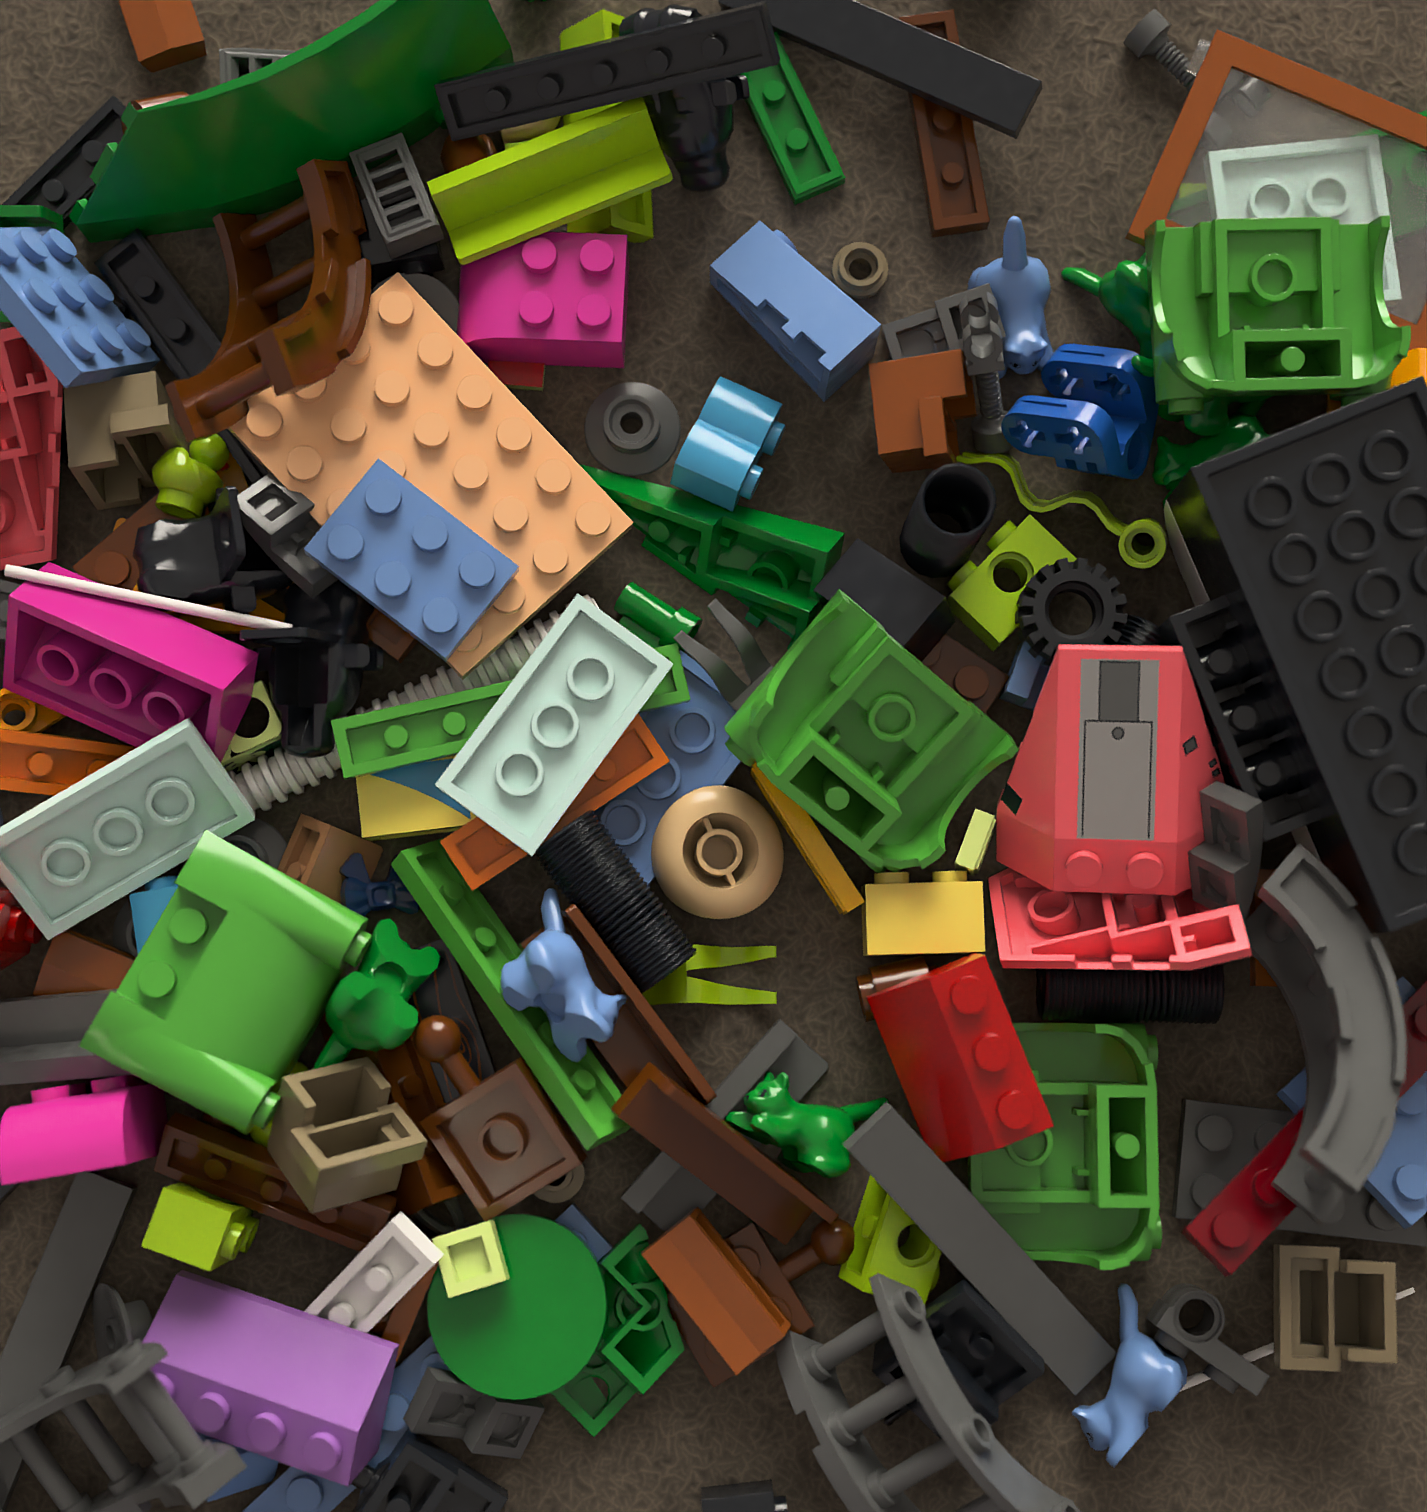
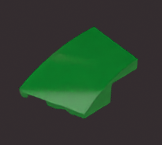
(637, 1339)

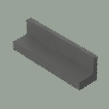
(44, 1036)
(670, 1191)

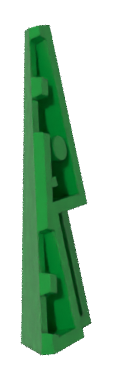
(747, 552)

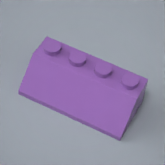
(273, 1377)

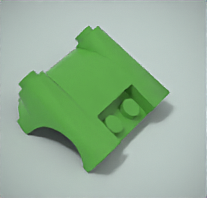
(1269, 310)
(867, 738)
(229, 985)
(1093, 1178)

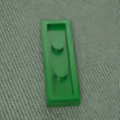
(792, 130)

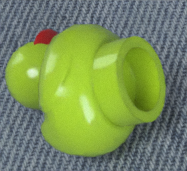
(187, 481)

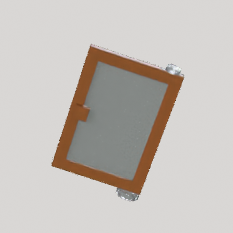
(1296, 143)

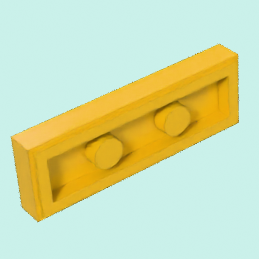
(811, 845)

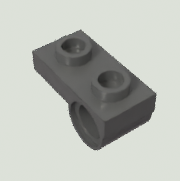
(1224, 1364)

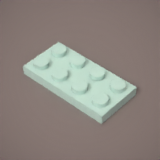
(554, 725)
(118, 828)

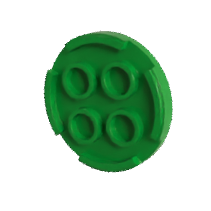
(530, 1329)

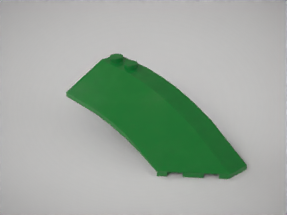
(247, 137)

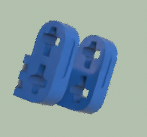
(1100, 413)

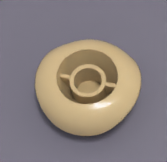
(717, 853)

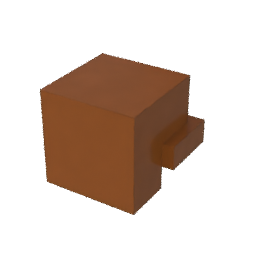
(919, 407)

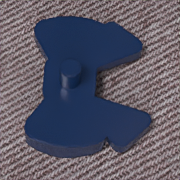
(365, 896)

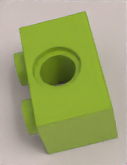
(978, 599)
(199, 1227)
(877, 1250)

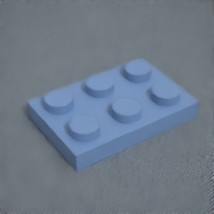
(411, 559)

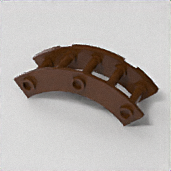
(303, 346)

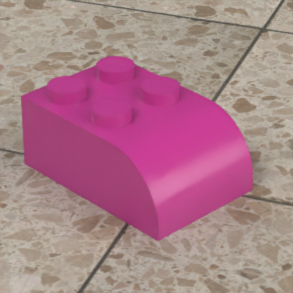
(548, 301)
(81, 1131)

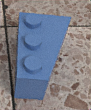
(796, 309)

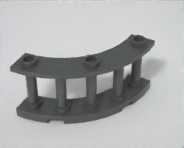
(1347, 1025)
(844, 1452)
(184, 1466)

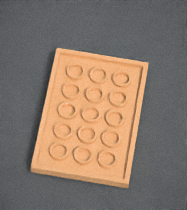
(454, 434)

